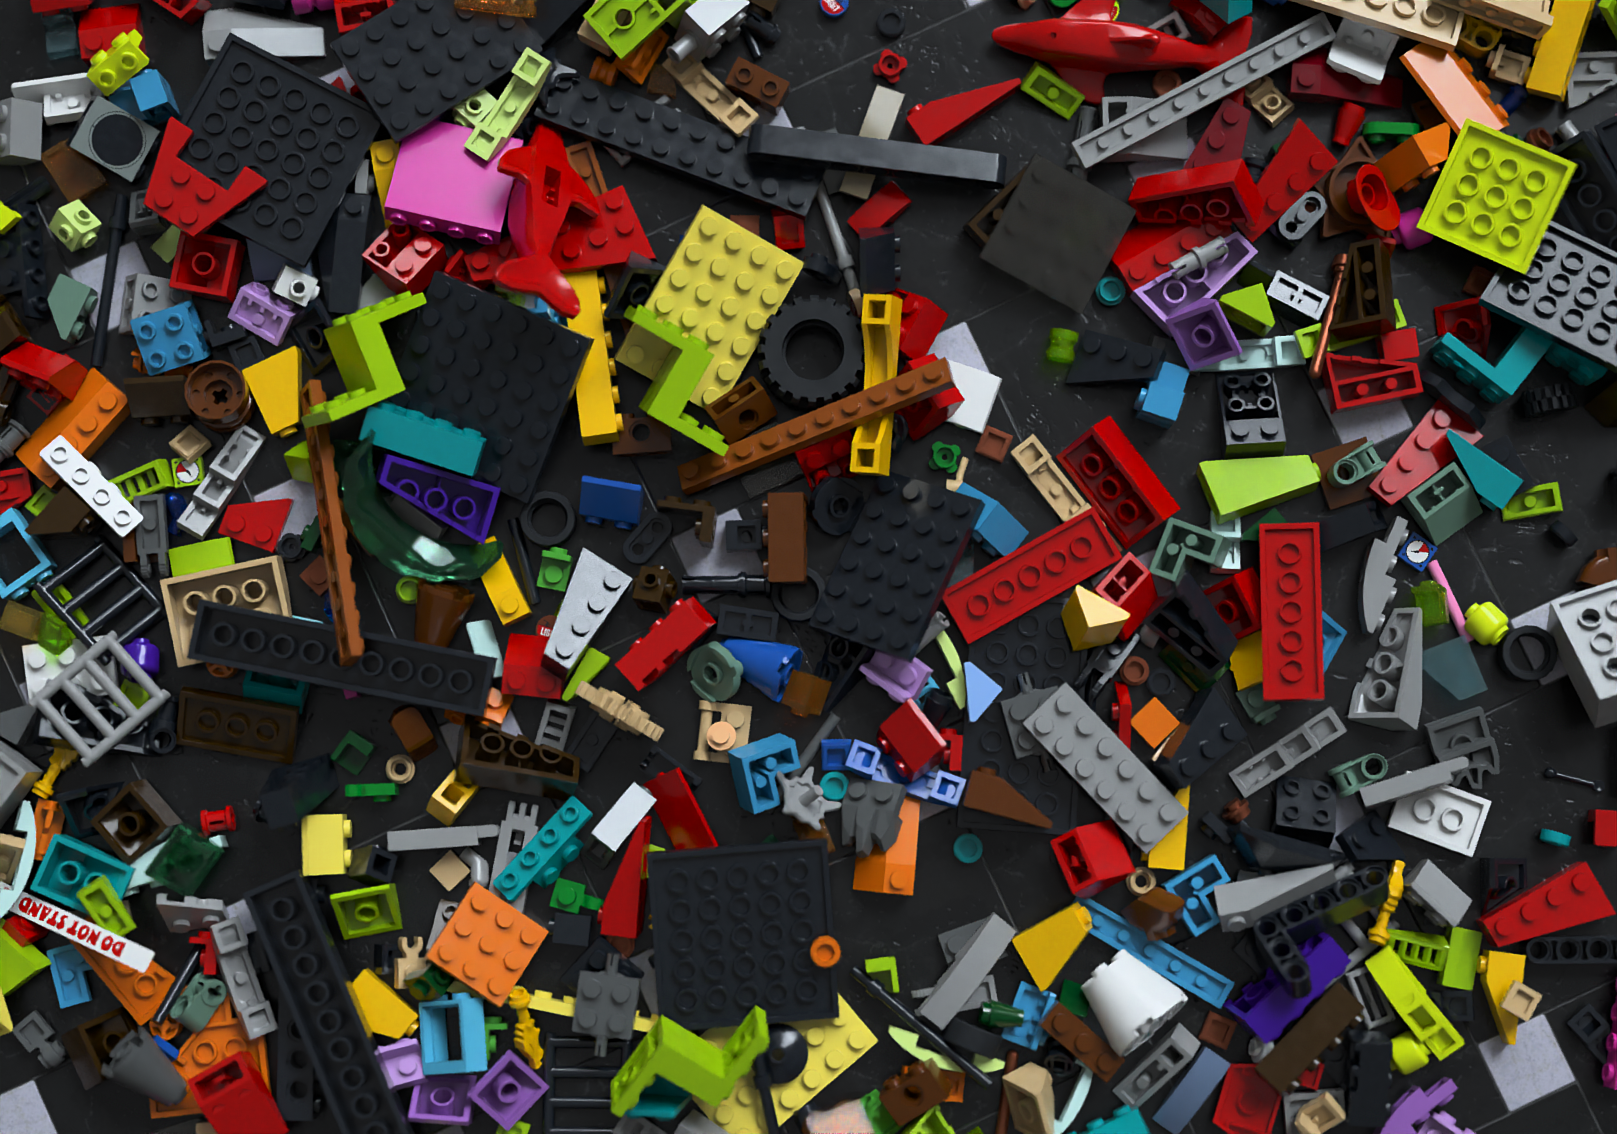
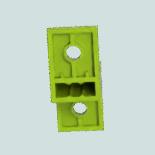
(646, 19)
(363, 358)
(677, 379)
(689, 1061)

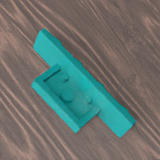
(546, 852)

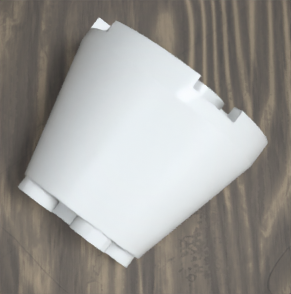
(1131, 1001)

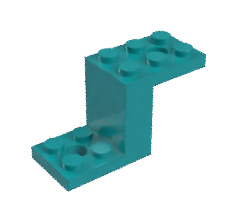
(1513, 364)

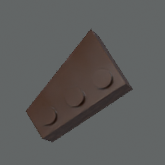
(785, 538)

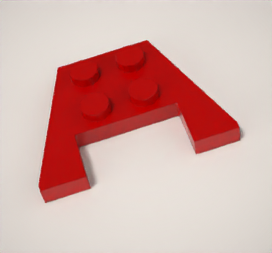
(188, 196)
(1249, 1103)

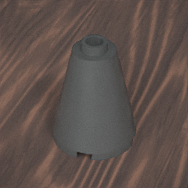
(145, 1069)

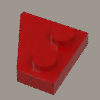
(257, 522)
(1121, 712)

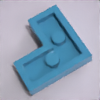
(69, 975)

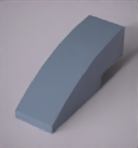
(1191, 1090)

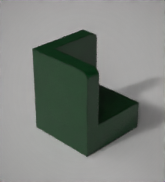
(354, 752)

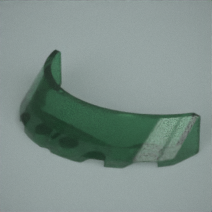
(398, 543)

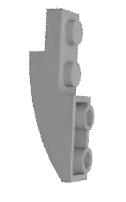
(1374, 586)

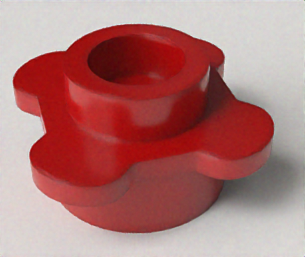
(898, 63)

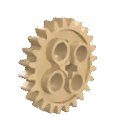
(627, 716)

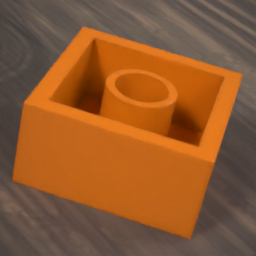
(1153, 722)

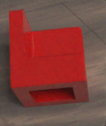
(1397, 345)
(1604, 827)

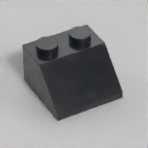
(877, 260)

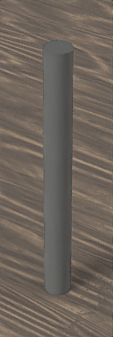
(809, 752)

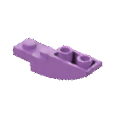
(1415, 1107)

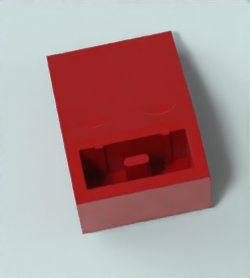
(237, 1097)

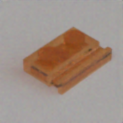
(72, 171)

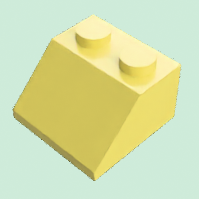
(326, 844)

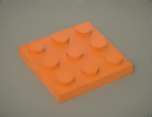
(486, 944)

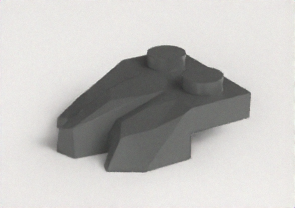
(1465, 736)
(871, 814)

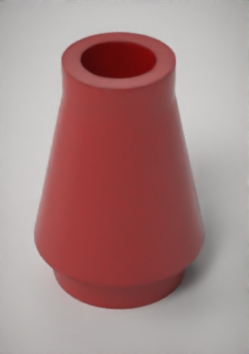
(1348, 122)

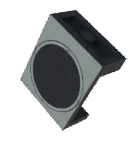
(113, 138)

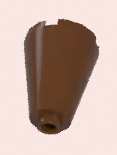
(439, 611)

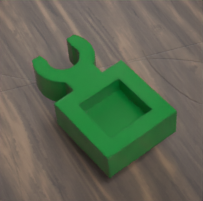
(380, 792)

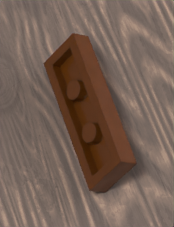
(1081, 1041)

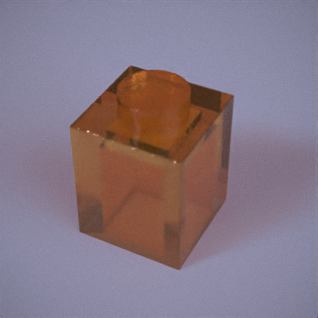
(805, 693)

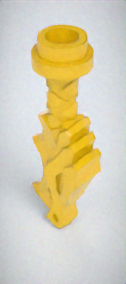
(59, 761)
(1379, 935)
(526, 1034)

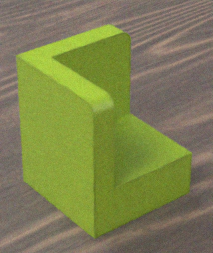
(299, 462)
(885, 971)

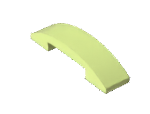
(511, 106)
(956, 686)
(909, 1039)

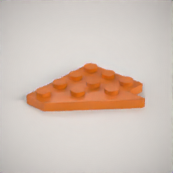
(208, 1047)

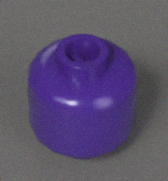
(145, 655)

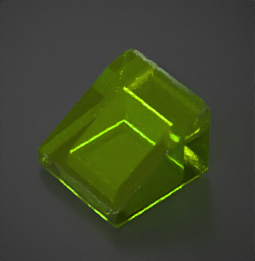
(53, 634)

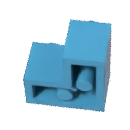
(148, 98)
(1162, 398)
(995, 526)
(756, 767)
(1192, 886)

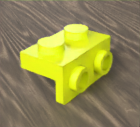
(118, 64)

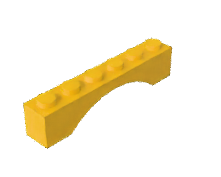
(881, 345)

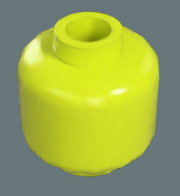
(1486, 623)
(1408, 1053)

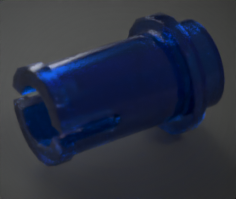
(1516, 96)

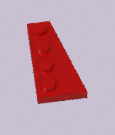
(1291, 173)

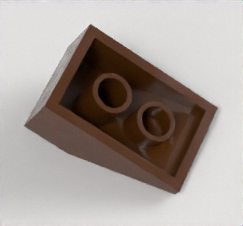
(995, 796)

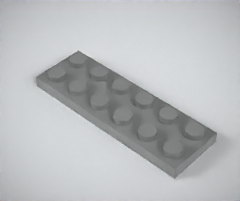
(1105, 768)

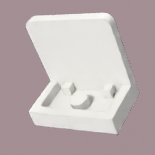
(1361, 50)

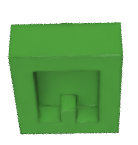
(555, 569)
(492, 1023)
(878, 1114)

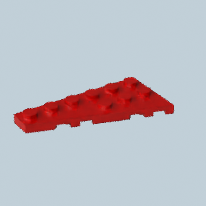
(581, 242)

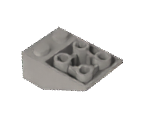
(1165, 145)

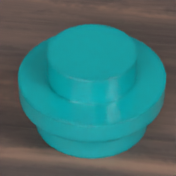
(1110, 291)

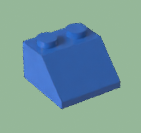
(611, 502)

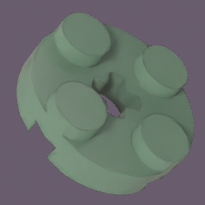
(726, 668)

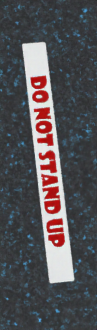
(81, 931)

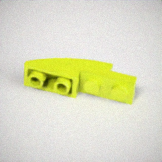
(1413, 1004)

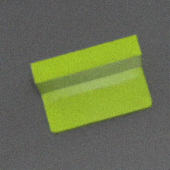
(1461, 958)

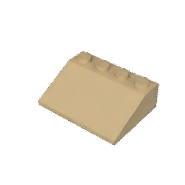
(248, 585)

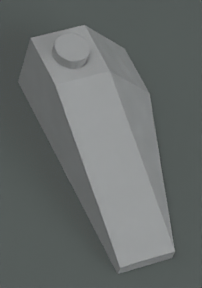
(275, 35)

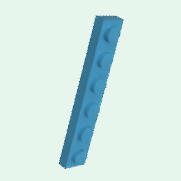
(1157, 955)

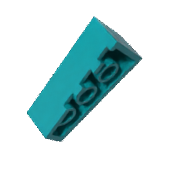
(424, 437)

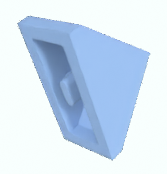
(979, 691)

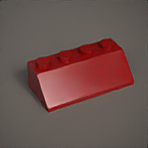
(1151, 246)
(1118, 482)

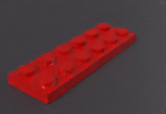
(1030, 575)
(1291, 612)

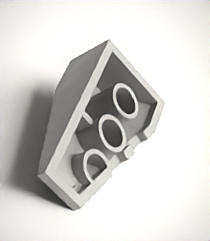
(1393, 683)
(1247, 900)

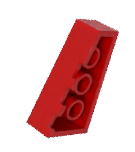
(1199, 194)

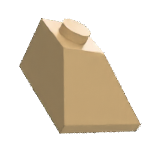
(1030, 1099)

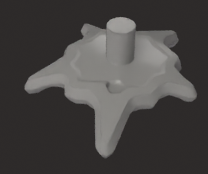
(805, 799)

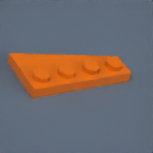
(136, 990)

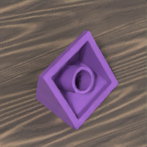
(1203, 333)
(508, 1090)
(443, 1100)

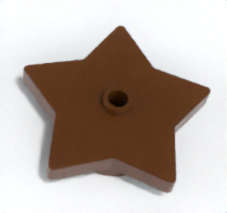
(1332, 186)

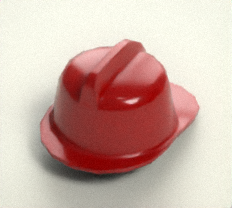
(1372, 198)

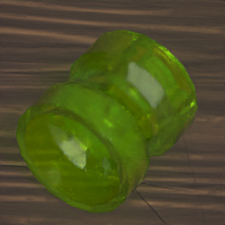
(1062, 345)

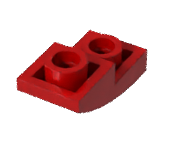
(881, 208)

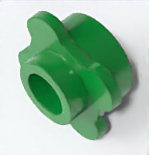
(948, 464)

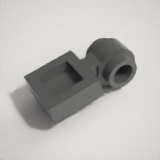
(34, 1034)

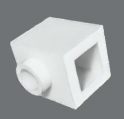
(295, 285)

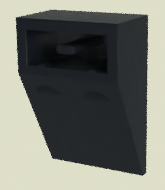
(1249, 415)

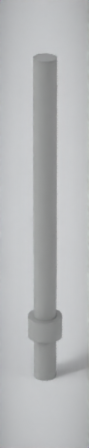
(844, 261)

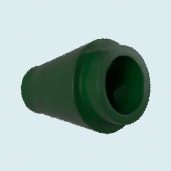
(999, 1015)

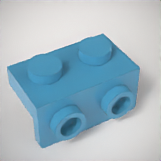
(1035, 1007)

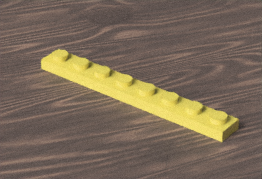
(543, 1001)

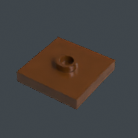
(1334, 496)

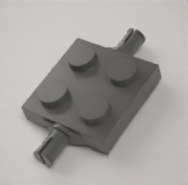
(1016, 711)
(606, 1004)

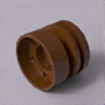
(214, 382)

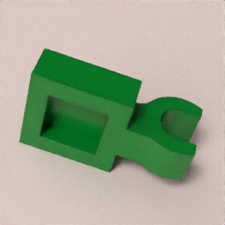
(571, 896)

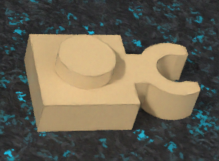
(409, 961)

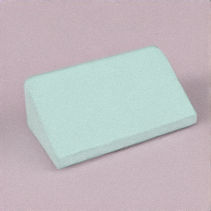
(485, 642)

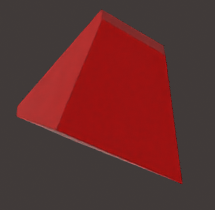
(1467, 323)

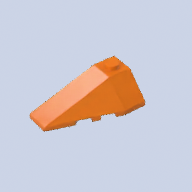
(895, 868)

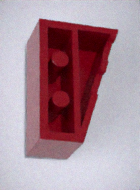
(1223, 137)

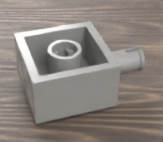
(706, 27)

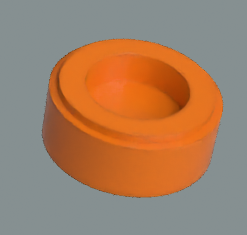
(825, 951)

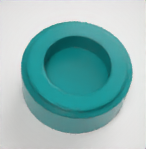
(834, 785)
(1555, 838)
(968, 848)

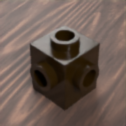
(654, 589)

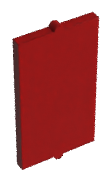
(680, 811)

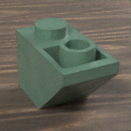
(70, 305)

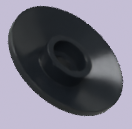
(795, 1053)

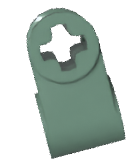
(1359, 463)
(1356, 774)
(198, 1002)

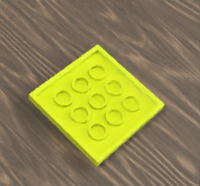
(1496, 196)

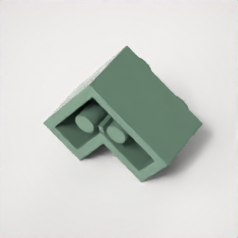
(1183, 544)

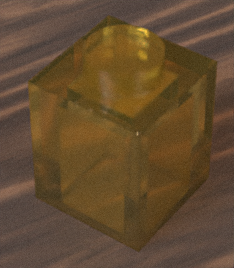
(21, 620)

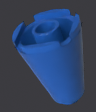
(765, 663)

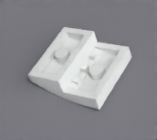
(979, 392)

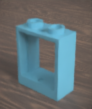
(42, 572)
(434, 1035)

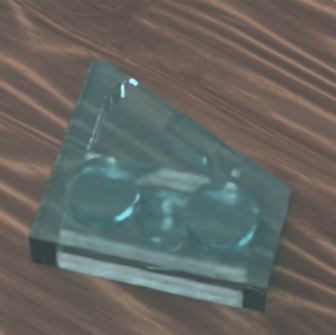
(1454, 667)

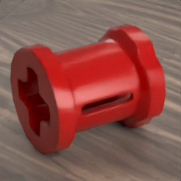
(218, 820)

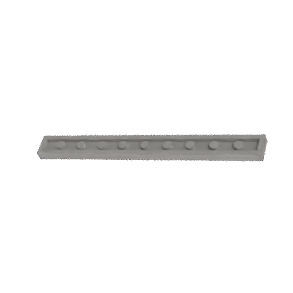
(1202, 91)

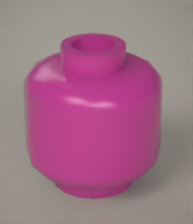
(1407, 231)

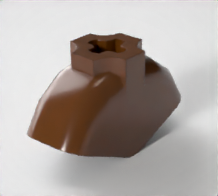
(1599, 569)
(412, 732)
(1155, 913)

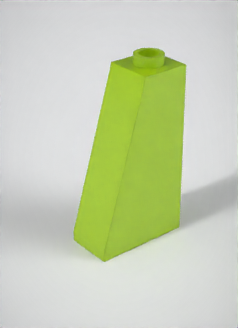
(1253, 484)
(18, 963)

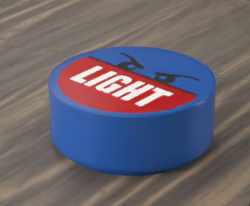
(834, 8)

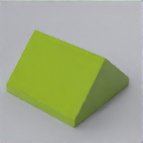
(1249, 309)
(367, 911)

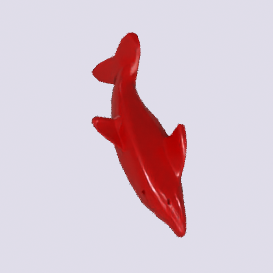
(1090, 46)
(536, 210)

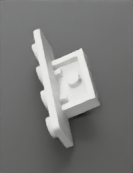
(62, 96)
(91, 486)

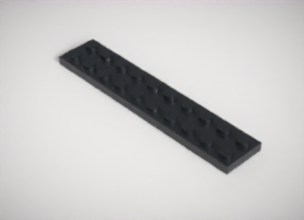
(677, 144)

